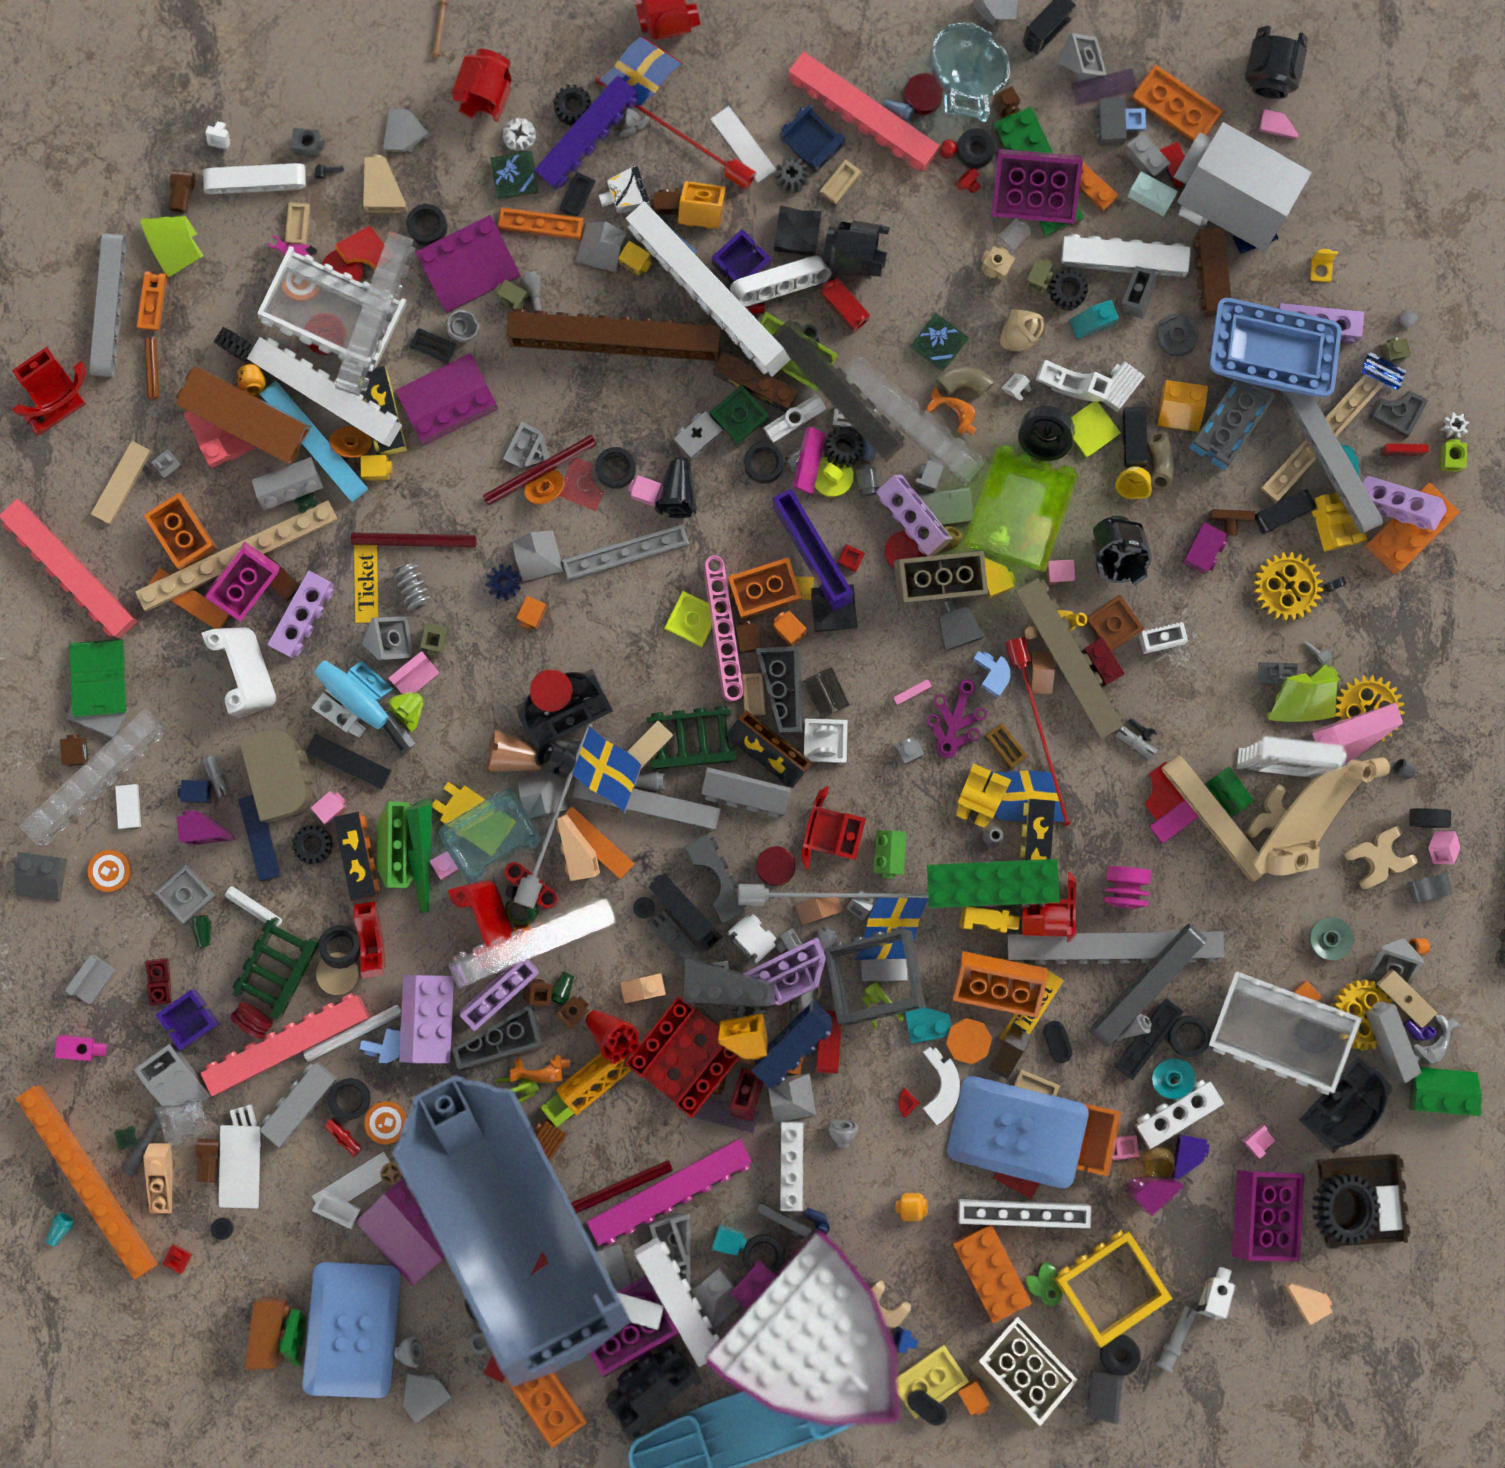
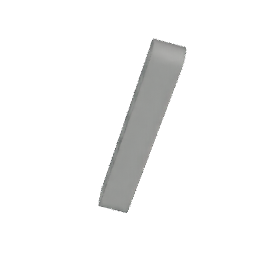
(108, 305)
(658, 806)

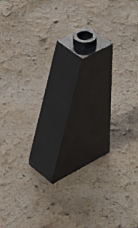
(685, 911)

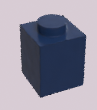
(194, 791)

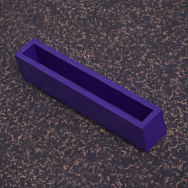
(586, 133)
(812, 549)

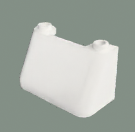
(249, 669)

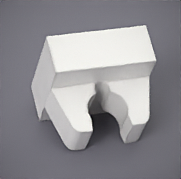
(218, 136)
(1016, 385)

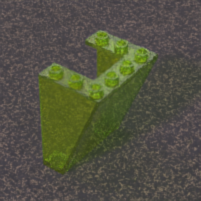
(1020, 508)

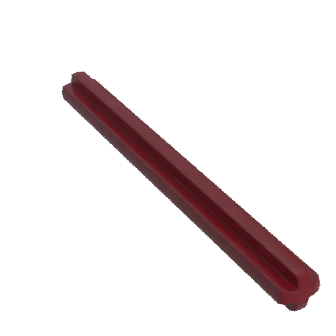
(539, 470)
(403, 539)
(622, 1186)

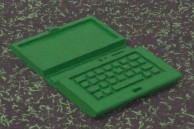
(98, 677)

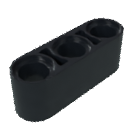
(1135, 437)
(1285, 511)

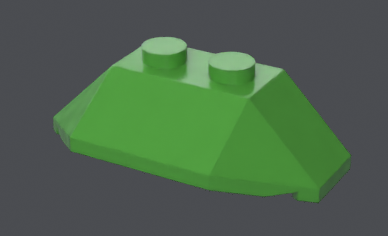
(393, 846)

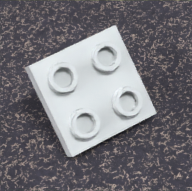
(825, 740)

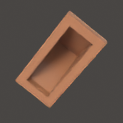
(1042, 672)
(817, 909)

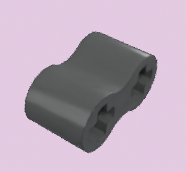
(1430, 888)

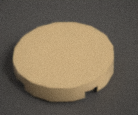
(336, 980)

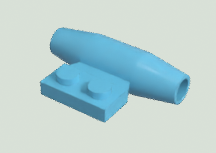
(357, 690)

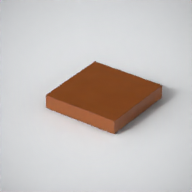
(1114, 623)

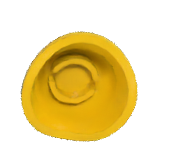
(1134, 483)

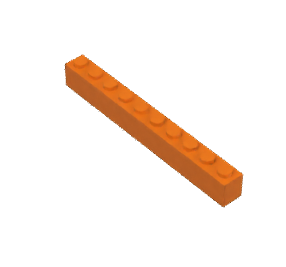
(87, 1181)

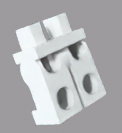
(338, 715)

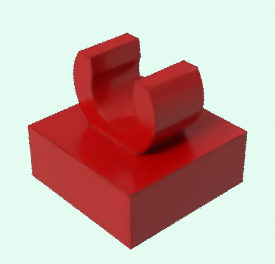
(968, 181)
(177, 1259)

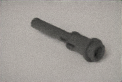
(137, 1155)

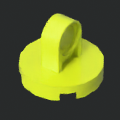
(832, 480)

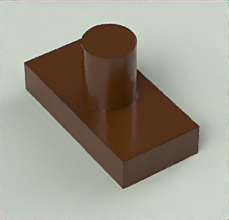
(1231, 518)

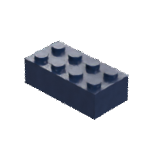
(792, 1044)

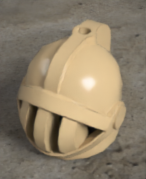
(1022, 330)

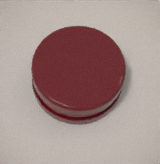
(923, 94)
(775, 866)
(251, 1020)

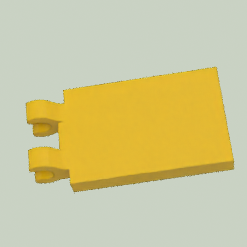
(459, 803)

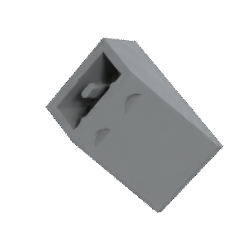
(171, 1077)

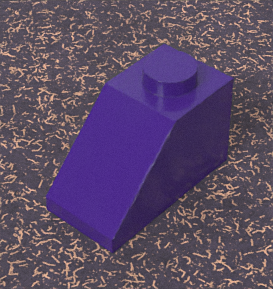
(1189, 1154)

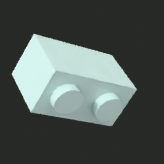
(1152, 193)

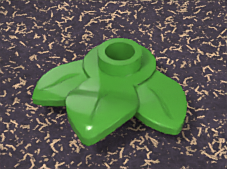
(1043, 1283)

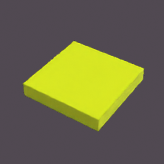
(1093, 429)
(691, 619)

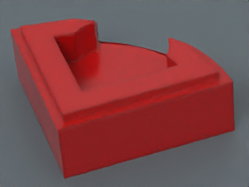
(907, 1102)

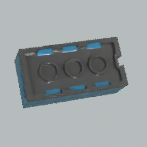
(1232, 422)

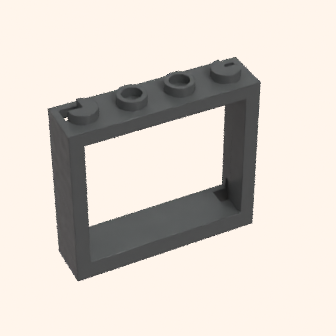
(858, 944)

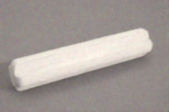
(250, 905)

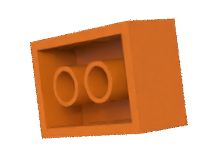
(180, 531)
(764, 588)

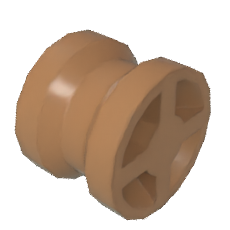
(387, 1173)

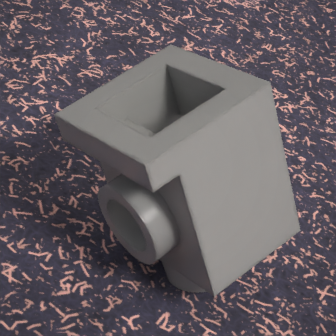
(930, 475)
(909, 750)

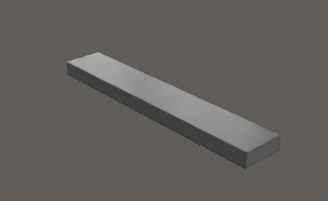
(625, 552)

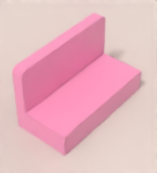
(414, 674)

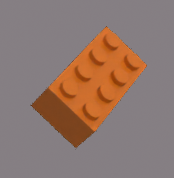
(1401, 542)
(1000, 984)
(991, 1273)

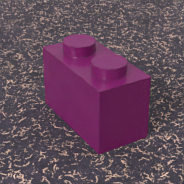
(1205, 548)

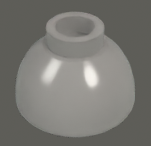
(843, 1132)
(410, 1352)

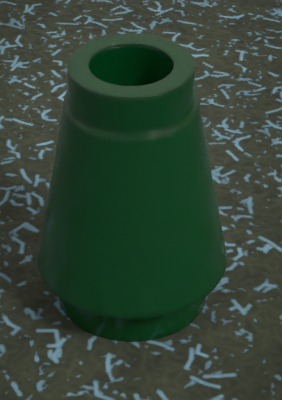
(201, 930)
(562, 988)

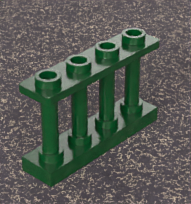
(704, 757)
(297, 967)

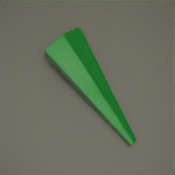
(419, 822)

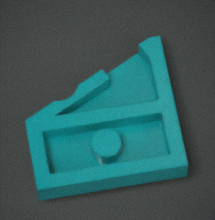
(927, 1024)

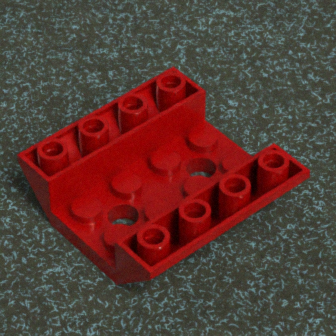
(673, 1045)

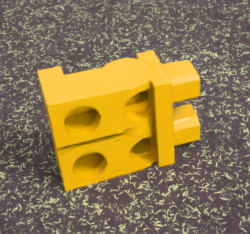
(1335, 524)
(982, 801)
(988, 919)

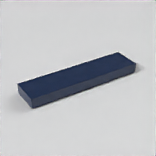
(259, 840)

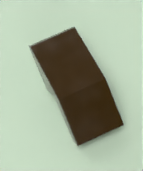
(1009, 1052)

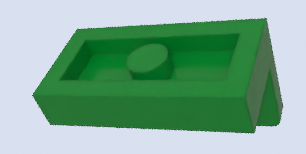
(1229, 792)

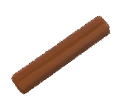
(151, 367)

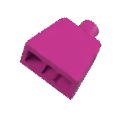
(68, 1048)

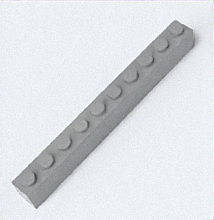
(1103, 947)

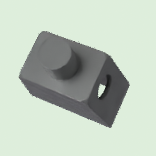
(958, 626)

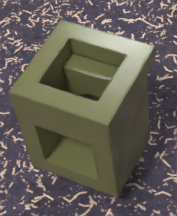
(1039, 275)
(511, 295)
(1395, 350)
(434, 631)

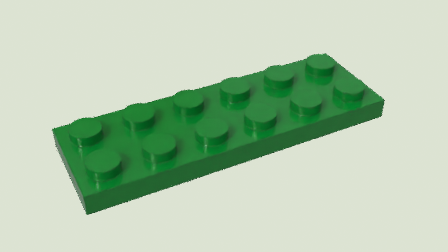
(1023, 133)
(993, 883)

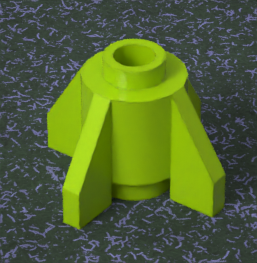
(407, 709)

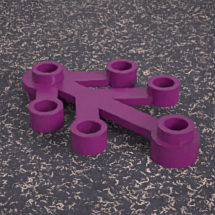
(955, 722)

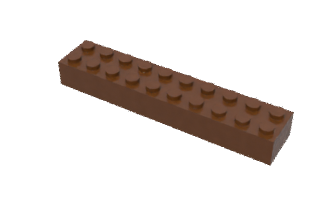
(613, 335)

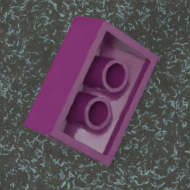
(198, 829)
(1152, 1192)

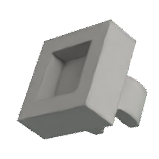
(166, 464)
(860, 906)
(789, 942)

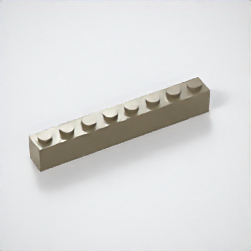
(1069, 658)

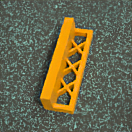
(590, 1074)

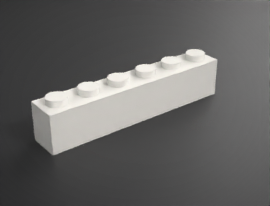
(1124, 256)
(1024, 1213)
(676, 1298)

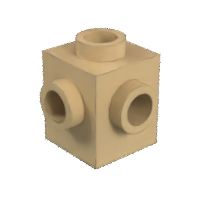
(997, 263)

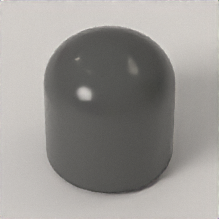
(1407, 771)

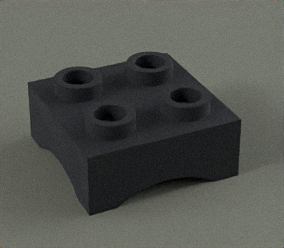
(797, 231)
(828, 620)

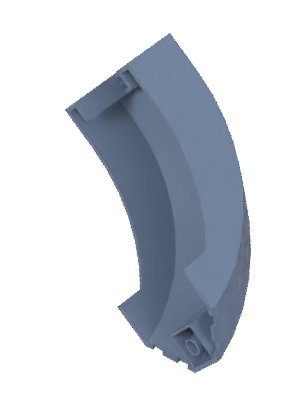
(493, 1214)

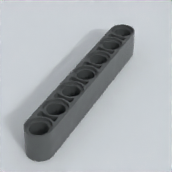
(1148, 984)

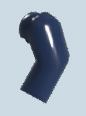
(820, 1220)

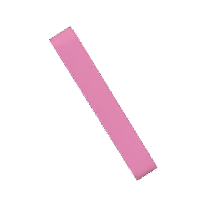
(723, 618)

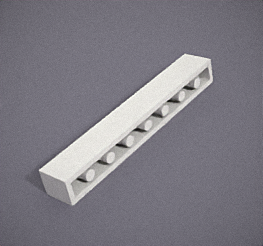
(322, 390)

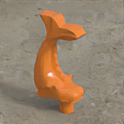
(964, 410)
(549, 1074)

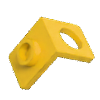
(1324, 258)

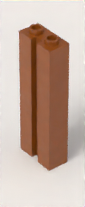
(242, 414)

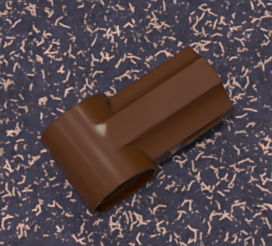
(181, 186)
(208, 1154)

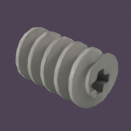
(411, 586)

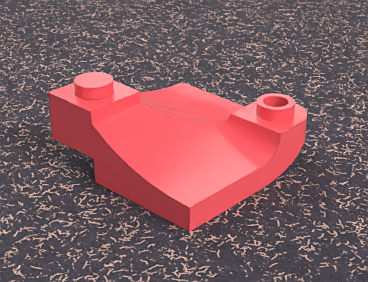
(215, 442)

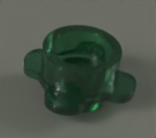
(305, 502)
(120, 1137)

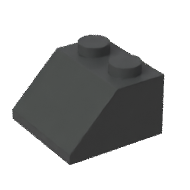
(39, 876)
(1103, 1396)

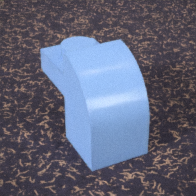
(998, 673)
(388, 1051)

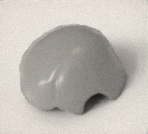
(462, 326)

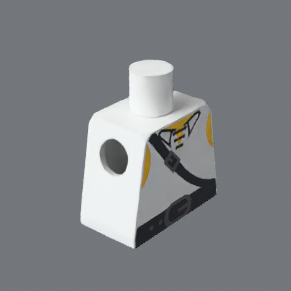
(626, 191)
(1215, 1304)

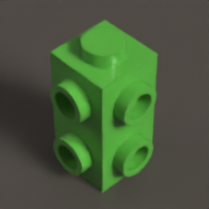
(889, 853)

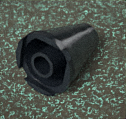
(677, 491)

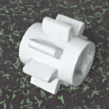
(1456, 420)

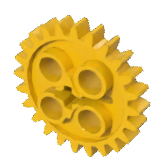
(1273, 598)
(1353, 697)
(1360, 991)

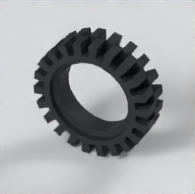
(1367, 1206)

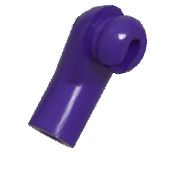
(1419, 1033)

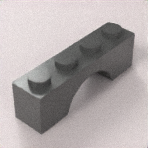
(704, 854)

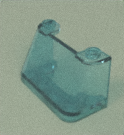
(488, 834)

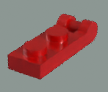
(55, 416)

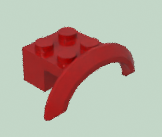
(46, 383)
(831, 832)
(1052, 918)

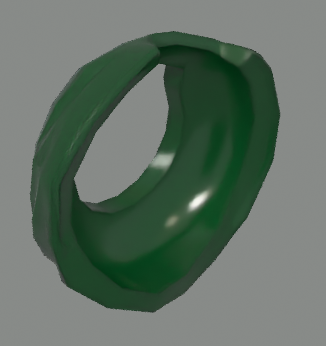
(531, 914)

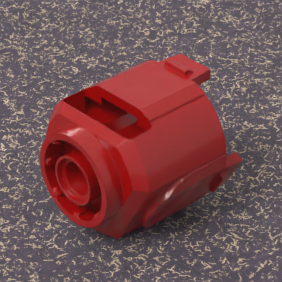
(666, 17)
(482, 84)

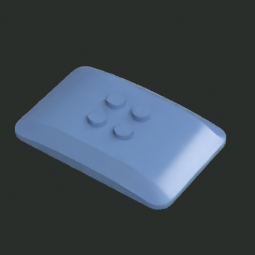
(1275, 348)
(1018, 1132)
(351, 1330)

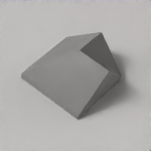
(996, 10)
(1082, 57)
(601, 246)
(537, 555)
(389, 638)
(541, 794)
(1399, 957)
(792, 1098)

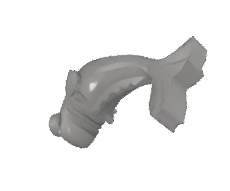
(1435, 1052)

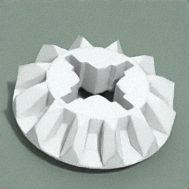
(523, 142)

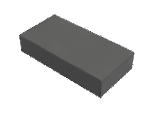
(397, 734)

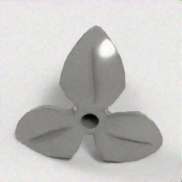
(634, 122)

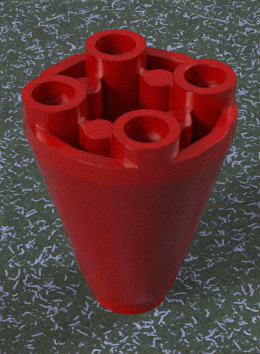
(612, 1035)

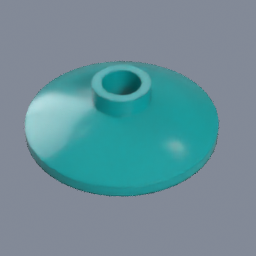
(1174, 1070)

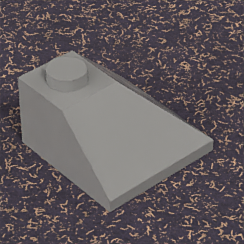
(715, 1297)

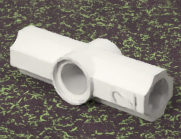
(783, 426)

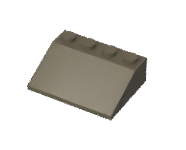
(1023, 1374)

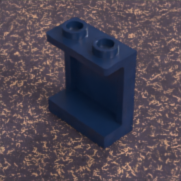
(811, 138)

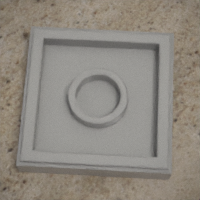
(185, 894)

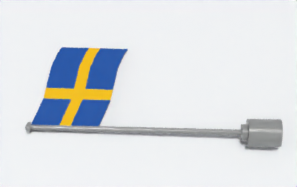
(601, 769)
(887, 913)

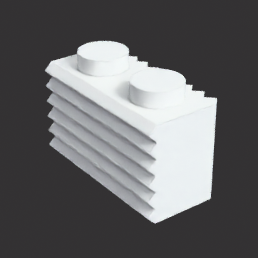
(1124, 383)
(1163, 638)

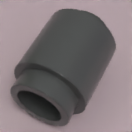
(867, 480)

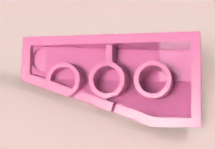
(1360, 731)

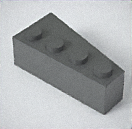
(784, 685)
(718, 985)
(505, 1040)

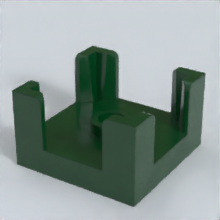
(739, 415)

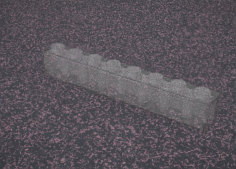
(374, 314)
(913, 421)
(93, 777)
(531, 943)

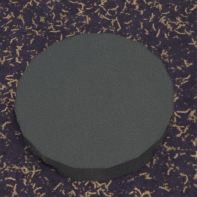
(1177, 334)

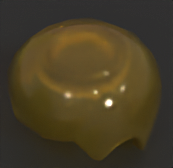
(1158, 1162)

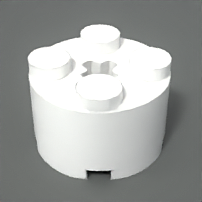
(752, 938)

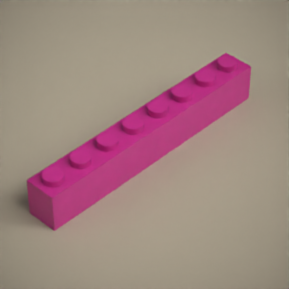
(669, 1191)

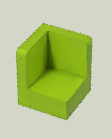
(557, 1110)

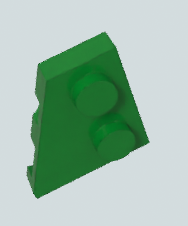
(293, 1337)

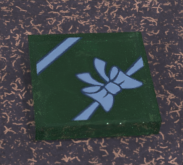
(514, 175)
(939, 342)

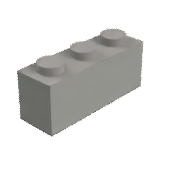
(287, 483)

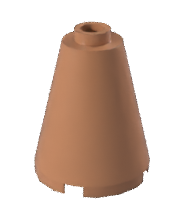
(510, 754)

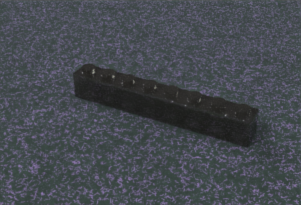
(838, 391)

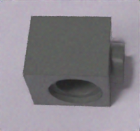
(300, 136)

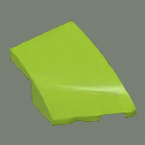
(171, 242)
(1305, 700)

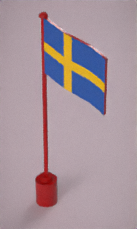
(645, 70)
(1027, 783)

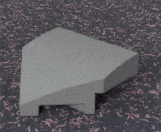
(403, 131)
(526, 447)
(423, 1395)

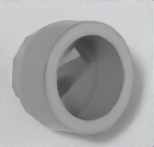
(1408, 318)

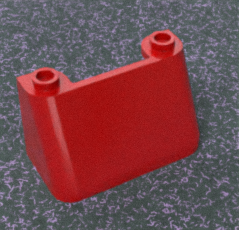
(487, 908)

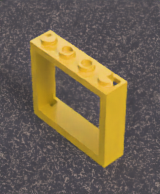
(1132, 1317)

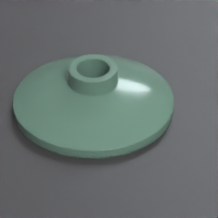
(1341, 935)

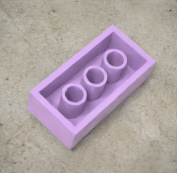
(426, 1019)

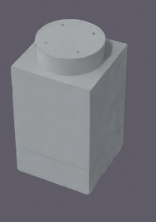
(1240, 184)

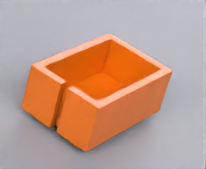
(1099, 1140)

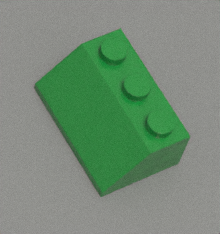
(1446, 1092)

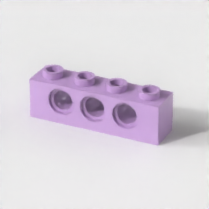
(1349, 319)
(1405, 503)
(938, 535)
(289, 621)
(497, 993)

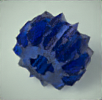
(497, 578)

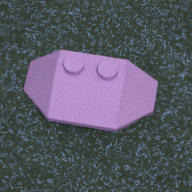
(793, 971)

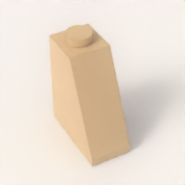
(381, 188)

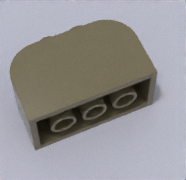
(940, 577)
(277, 774)

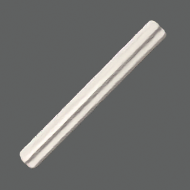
(352, 1033)

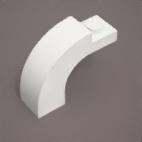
(1073, 384)
(949, 1089)

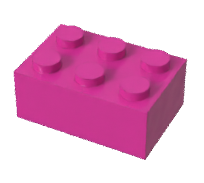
(242, 581)

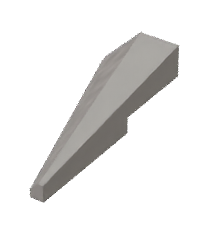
(675, 1232)

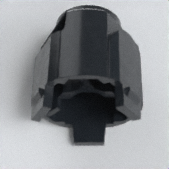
(1275, 64)
(853, 249)
(1121, 550)

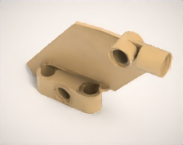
(1295, 838)

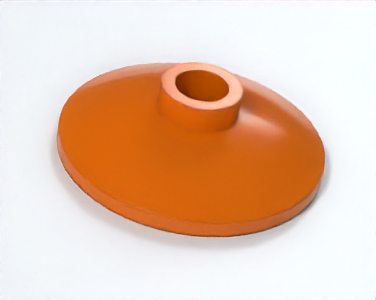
(350, 442)
(545, 488)

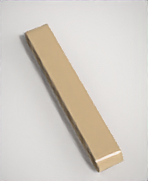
(1212, 815)

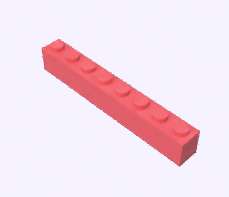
(863, 112)
(68, 569)
(284, 1045)

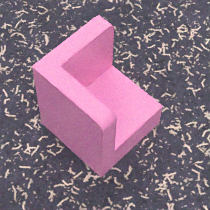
(1060, 571)
(1444, 847)
(1258, 1141)

